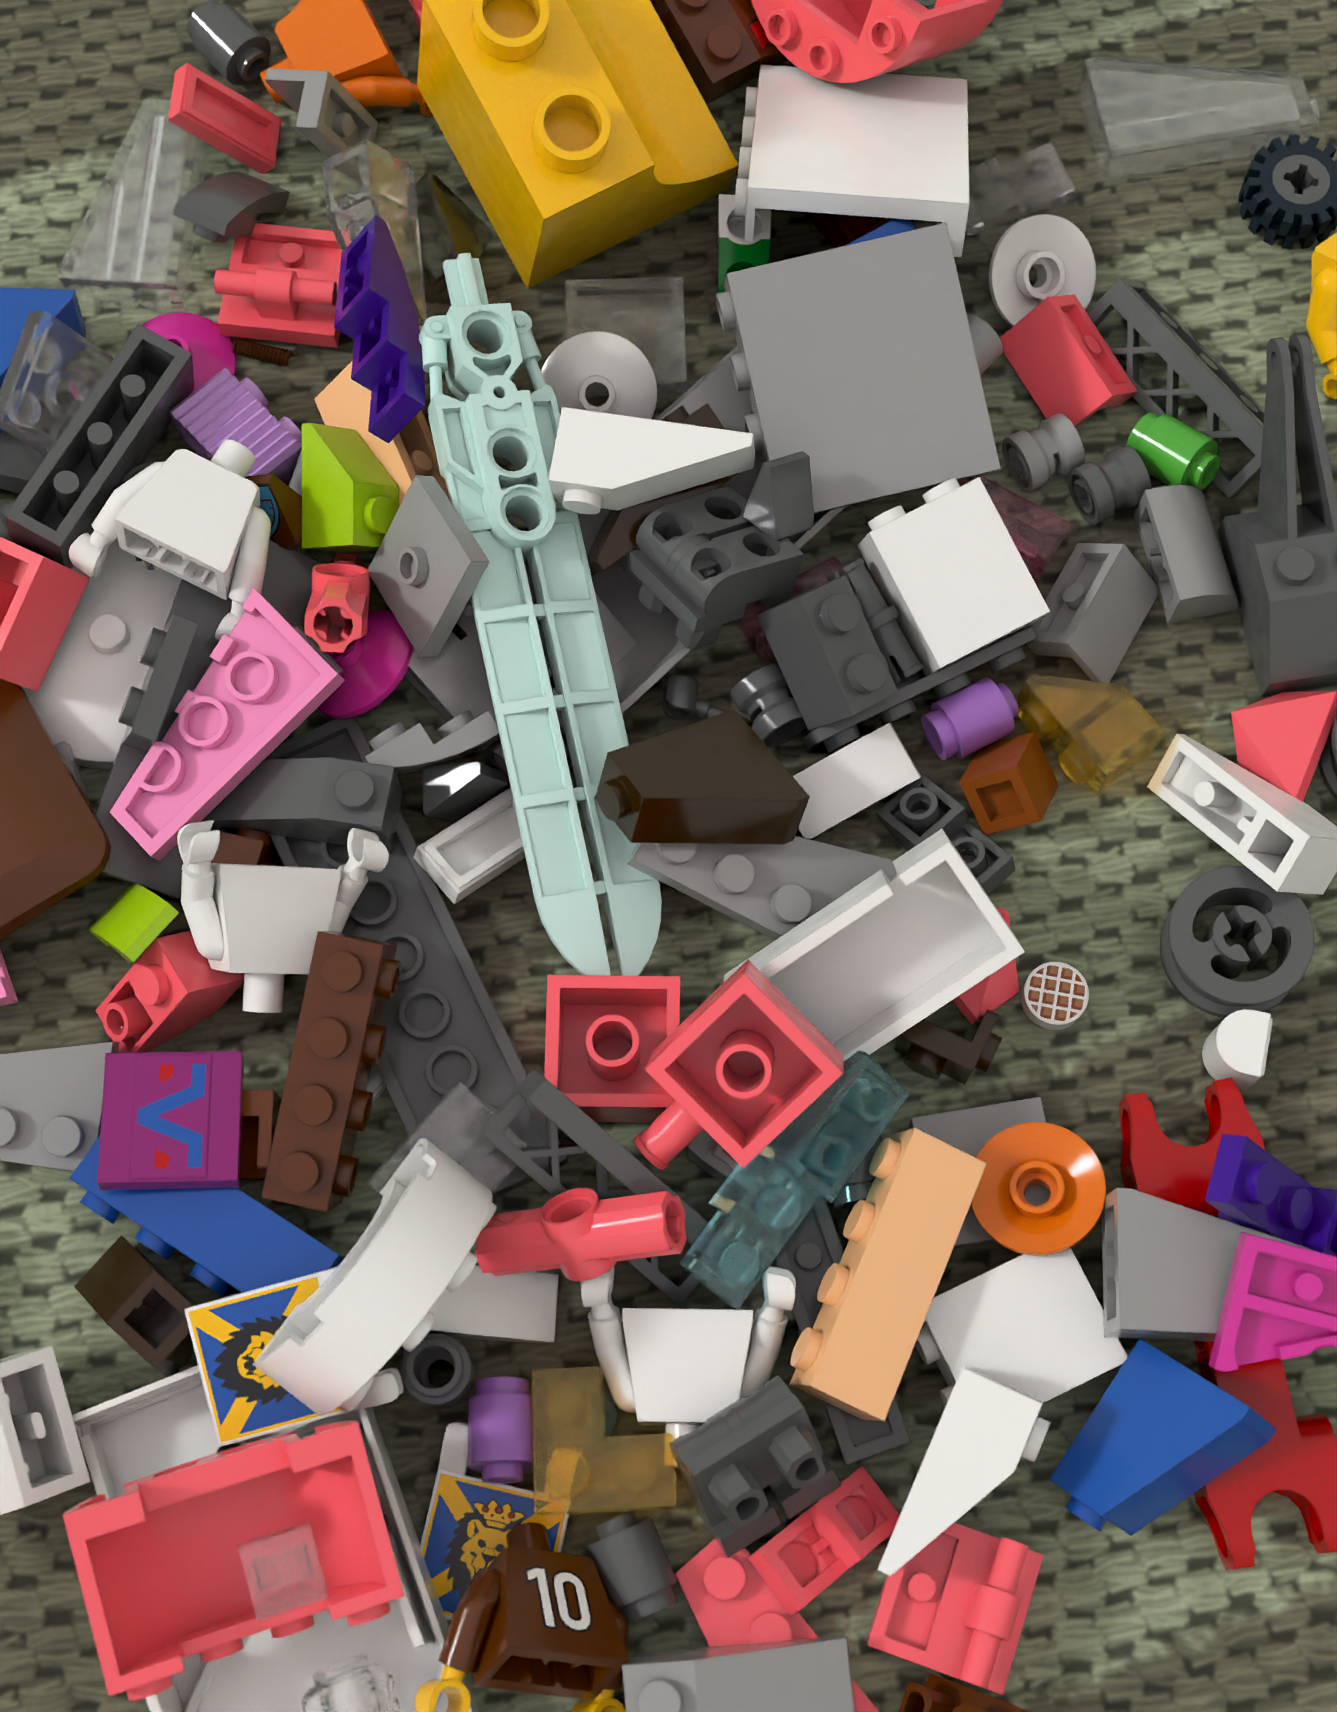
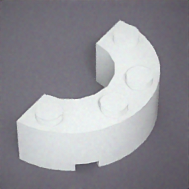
(383, 1285)

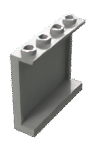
(862, 366)

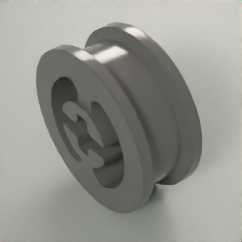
(1260, 917)

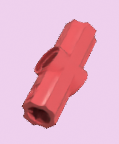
(338, 602)
(582, 1234)

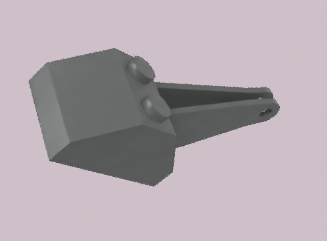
(1286, 551)

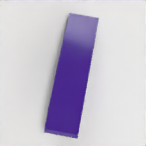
(381, 318)

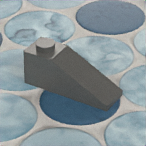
(314, 800)

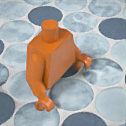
(349, 45)

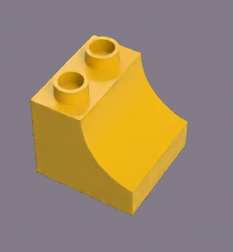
(569, 122)

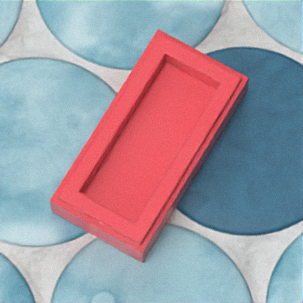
(224, 119)

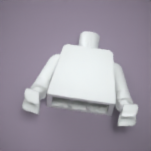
(190, 521)
(266, 915)
(686, 1362)

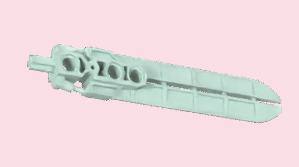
(523, 428)

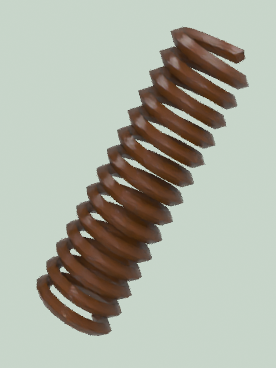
(261, 352)

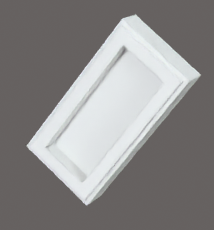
(474, 848)

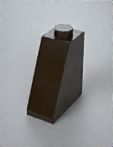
(702, 787)

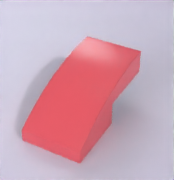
(825, 1541)

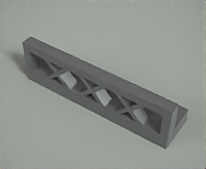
(1191, 362)
(606, 1152)

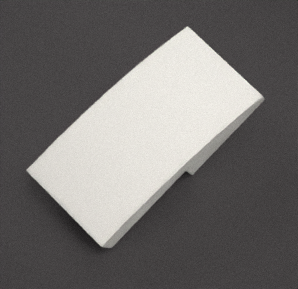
(854, 779)

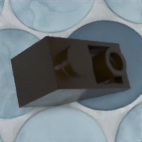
(140, 1305)

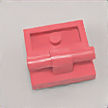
(281, 286)
(958, 1606)

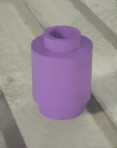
(970, 719)
(500, 1429)

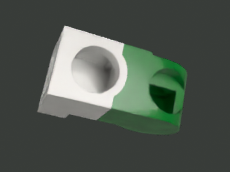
(733, 251)

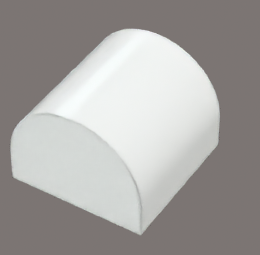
(1239, 1047)

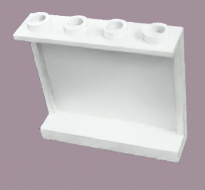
(856, 148)

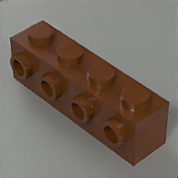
(330, 1071)

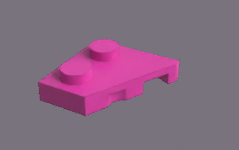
(1275, 1304)

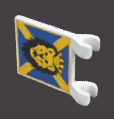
(228, 1340)
(471, 1521)

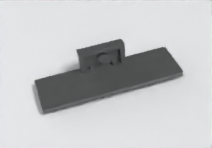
(177, 663)

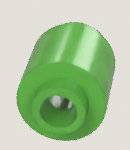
(1175, 451)

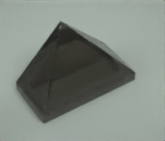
(445, 231)

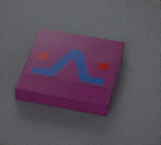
(171, 1120)

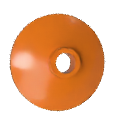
(1044, 1157)

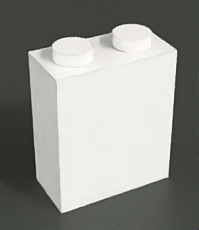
(951, 574)
(1023, 1326)

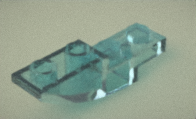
(777, 1189)

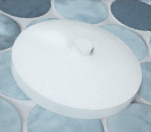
(102, 656)

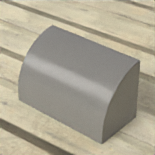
(1184, 553)

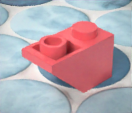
(164, 994)

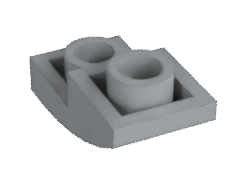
(414, 750)

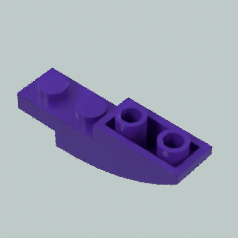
(1271, 1198)

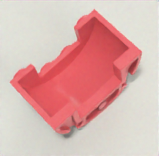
(869, 37)
(167, 1563)

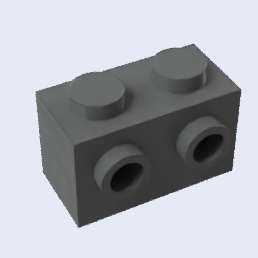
(827, 653)

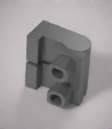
(709, 565)
(742, 1451)

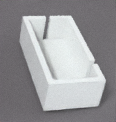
(891, 949)

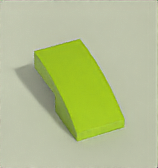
(133, 921)

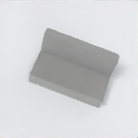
(324, 109)
(1095, 609)

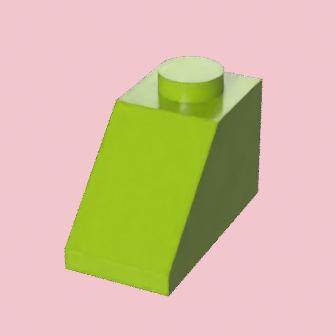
(344, 492)

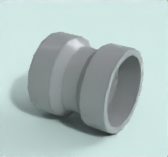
(1041, 453)

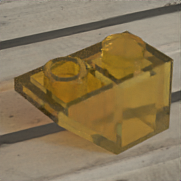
(1091, 726)

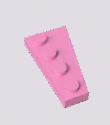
(241, 710)

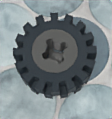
(1272, 192)

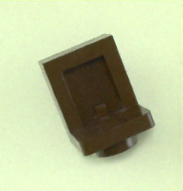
(937, 1051)

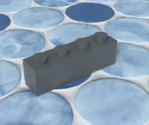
(101, 444)

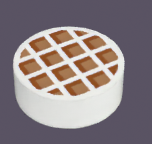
(1054, 995)

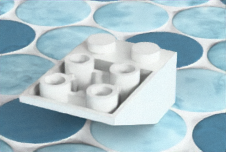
(36, 1432)

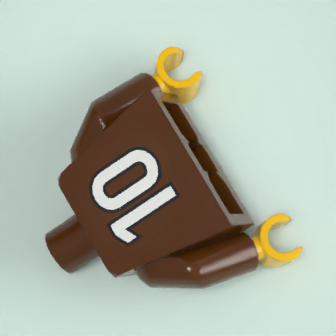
(534, 1627)

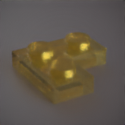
(581, 1467)

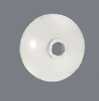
(1057, 253)
(606, 360)

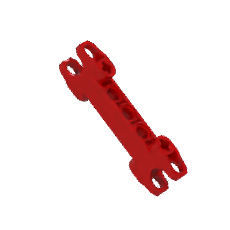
(1303, 1450)

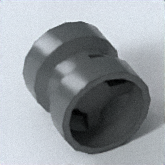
(1109, 484)
(770, 705)

